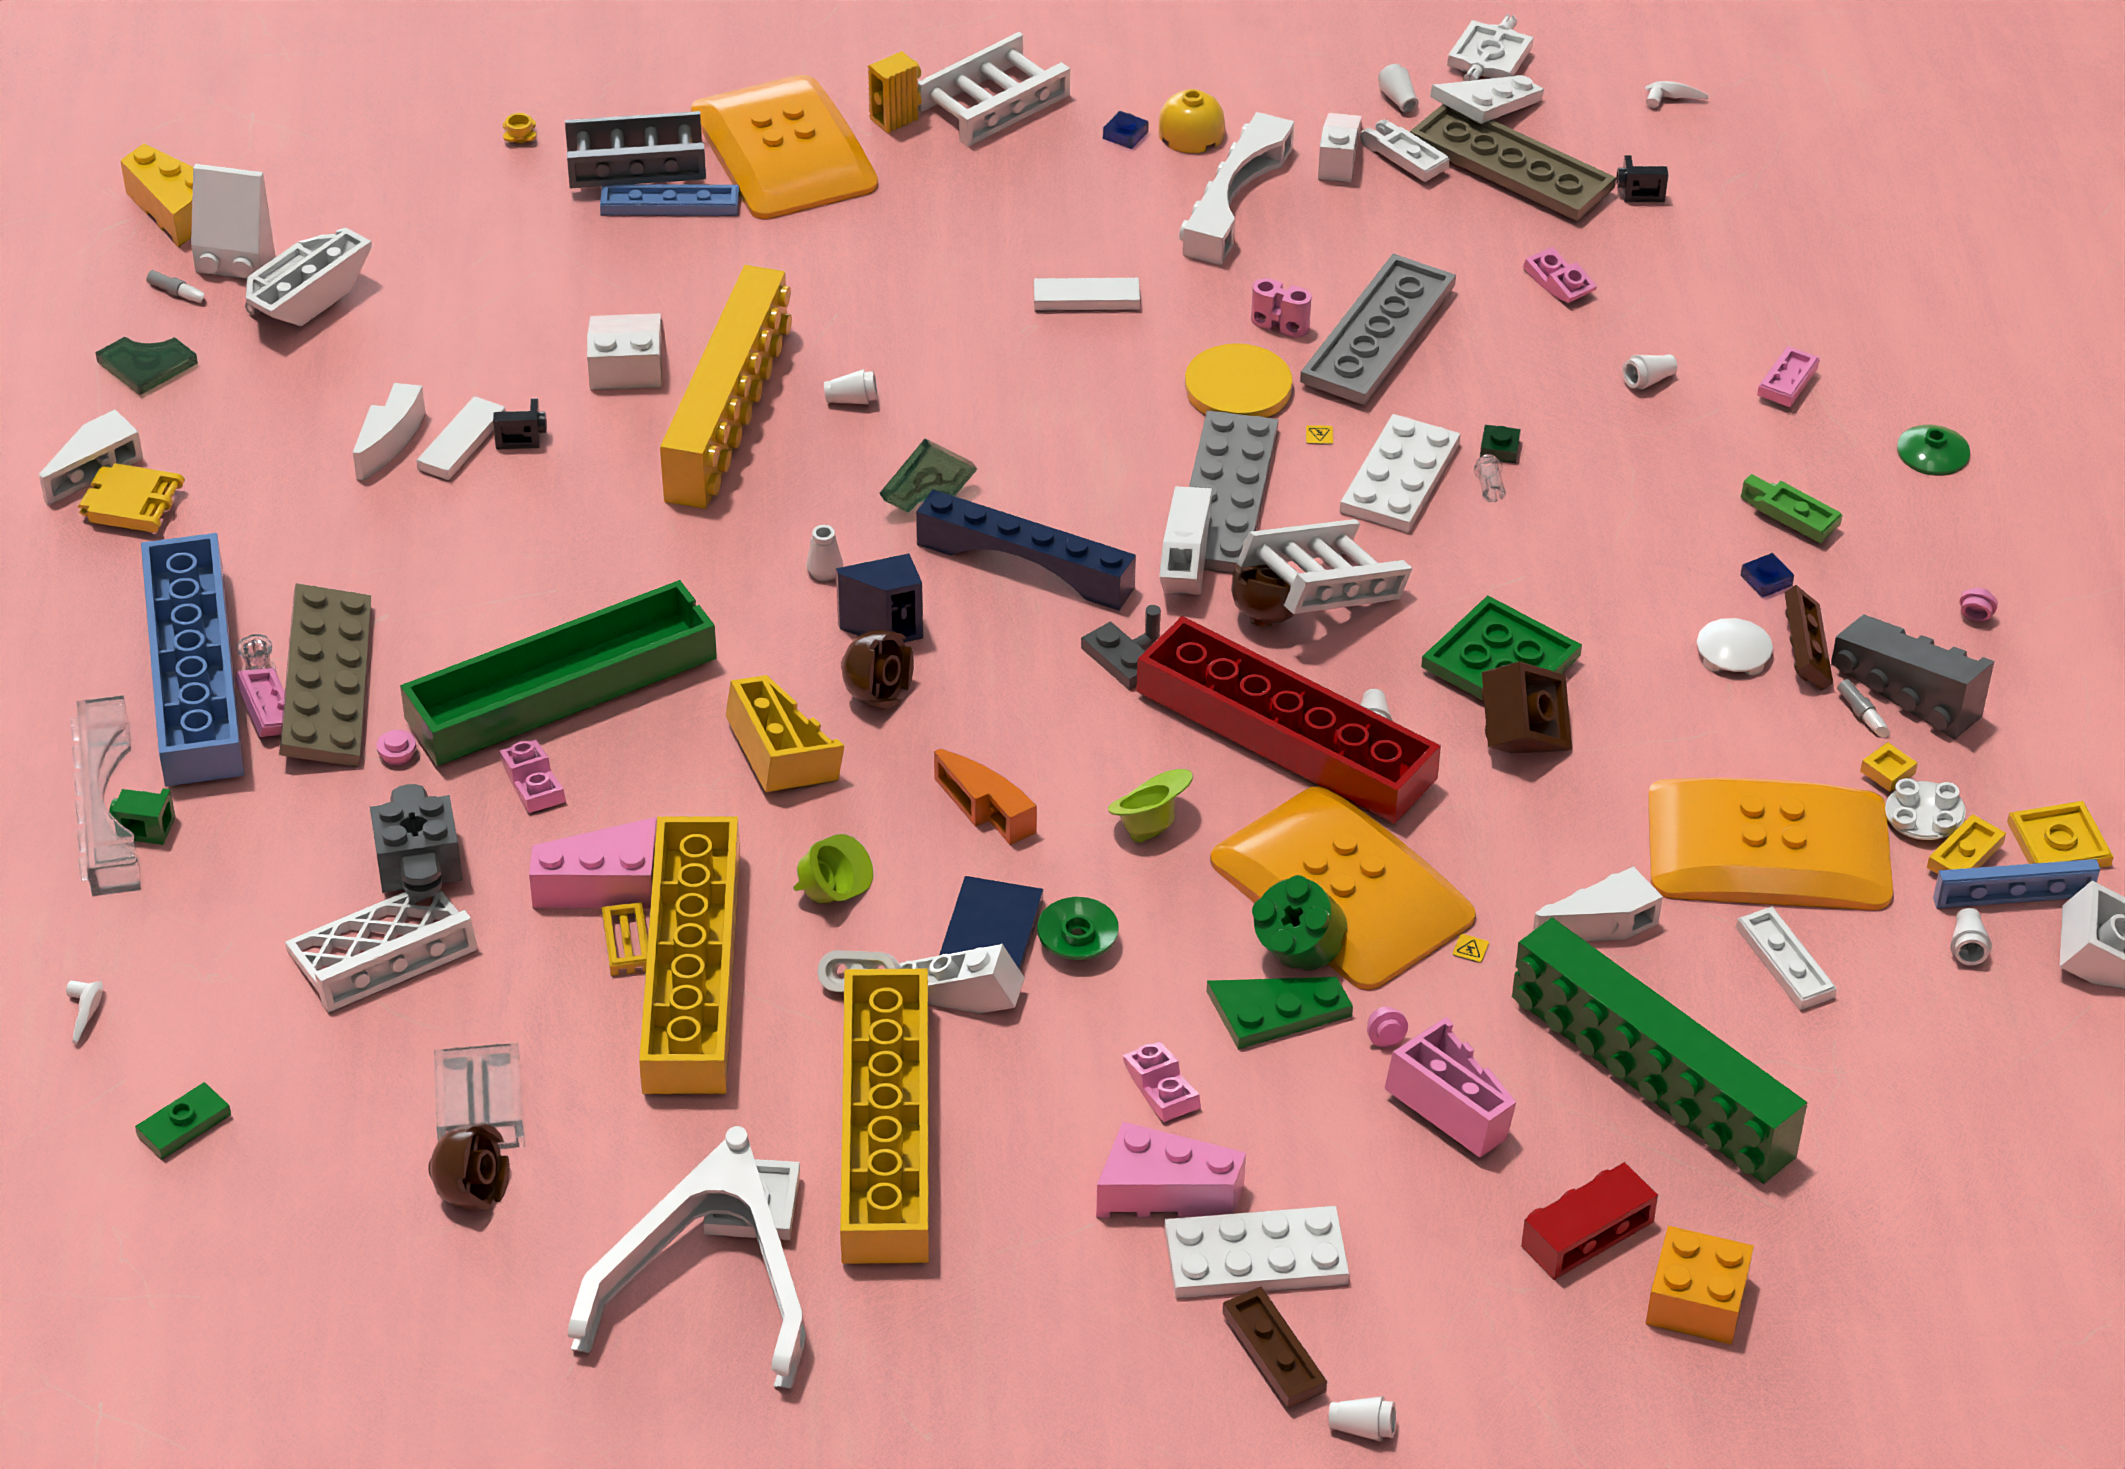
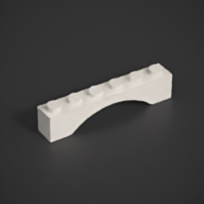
(1261, 148)

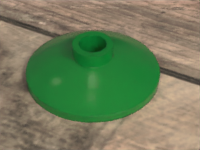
(1933, 450)
(1077, 928)

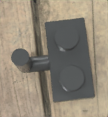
(1117, 651)

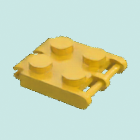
(130, 497)

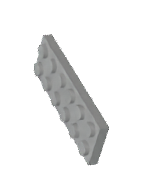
(1378, 329)
(1235, 463)

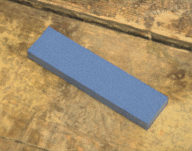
(670, 200)
(2013, 883)

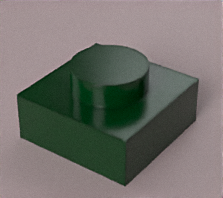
(1500, 442)

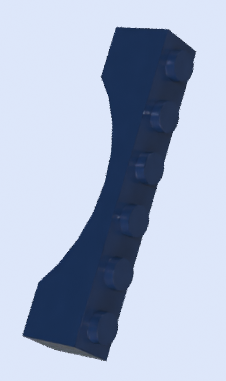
(1091, 568)

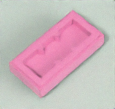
(1788, 376)
(263, 699)

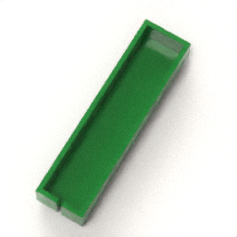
(558, 672)
(1659, 1050)

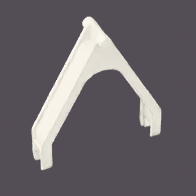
(719, 1185)

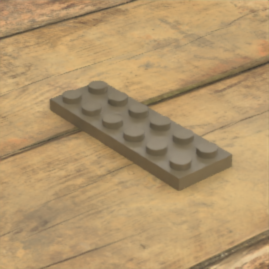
(1516, 162)
(325, 675)

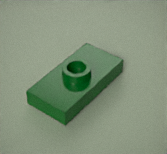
(183, 1120)

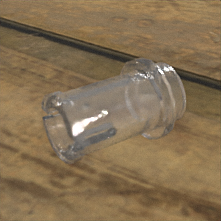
(1489, 472)

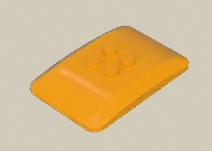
(785, 146)
(1769, 843)
(1390, 895)

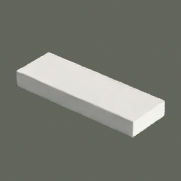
(1086, 294)
(459, 439)
(1786, 958)

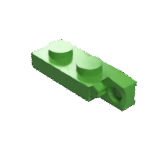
(1791, 507)

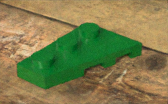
(1277, 1007)

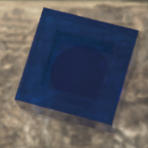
(1125, 129)
(1767, 575)

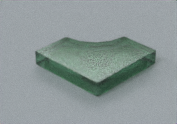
(146, 364)
(925, 470)

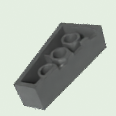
(1915, 674)

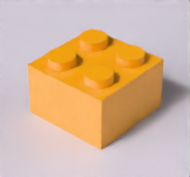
(1699, 1284)

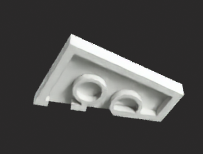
(1488, 98)

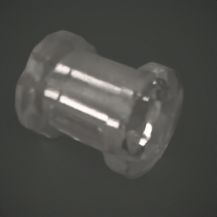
(252, 656)

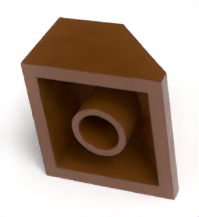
(1526, 709)

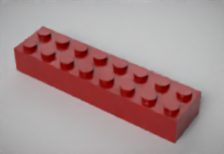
(1288, 719)

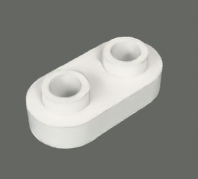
(852, 960)

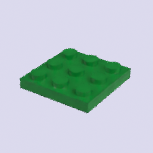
(1493, 638)

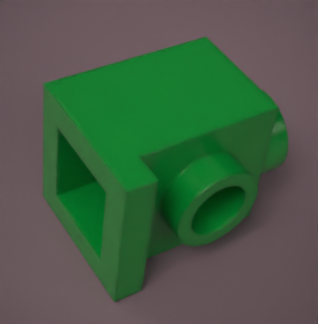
(145, 814)

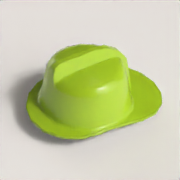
(1151, 805)
(834, 869)

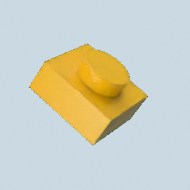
(1888, 766)

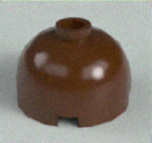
(1260, 595)
(878, 668)
(470, 1167)

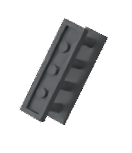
(635, 149)

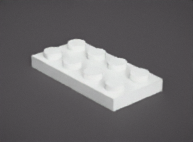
(1400, 473)
(1256, 1251)

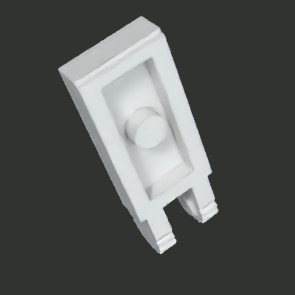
(1405, 150)

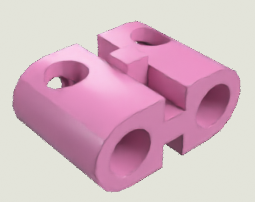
(1281, 307)

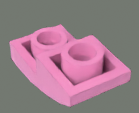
(1558, 277)
(532, 776)
(1160, 1082)

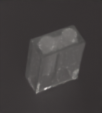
(480, 1088)

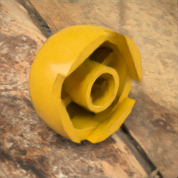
(1191, 121)

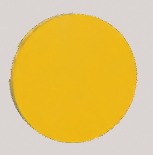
(1238, 380)

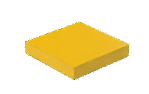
(2059, 834)

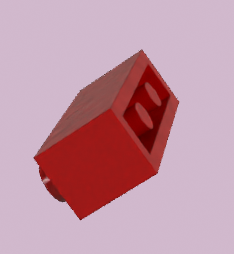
(1589, 1220)

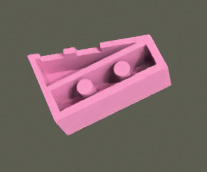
(595, 868)
(1451, 1089)
(1169, 1174)

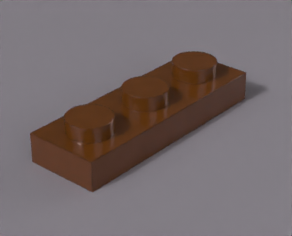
(1808, 638)
(1274, 1347)

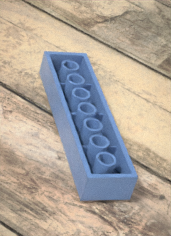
(191, 660)

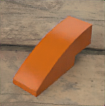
(986, 796)

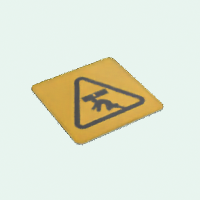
(1319, 434)
(1470, 947)

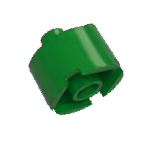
(1299, 923)

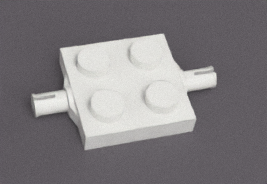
(1490, 50)

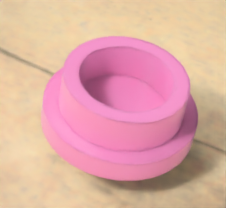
(1978, 604)
(396, 747)
(1387, 1026)

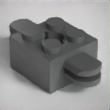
(416, 842)

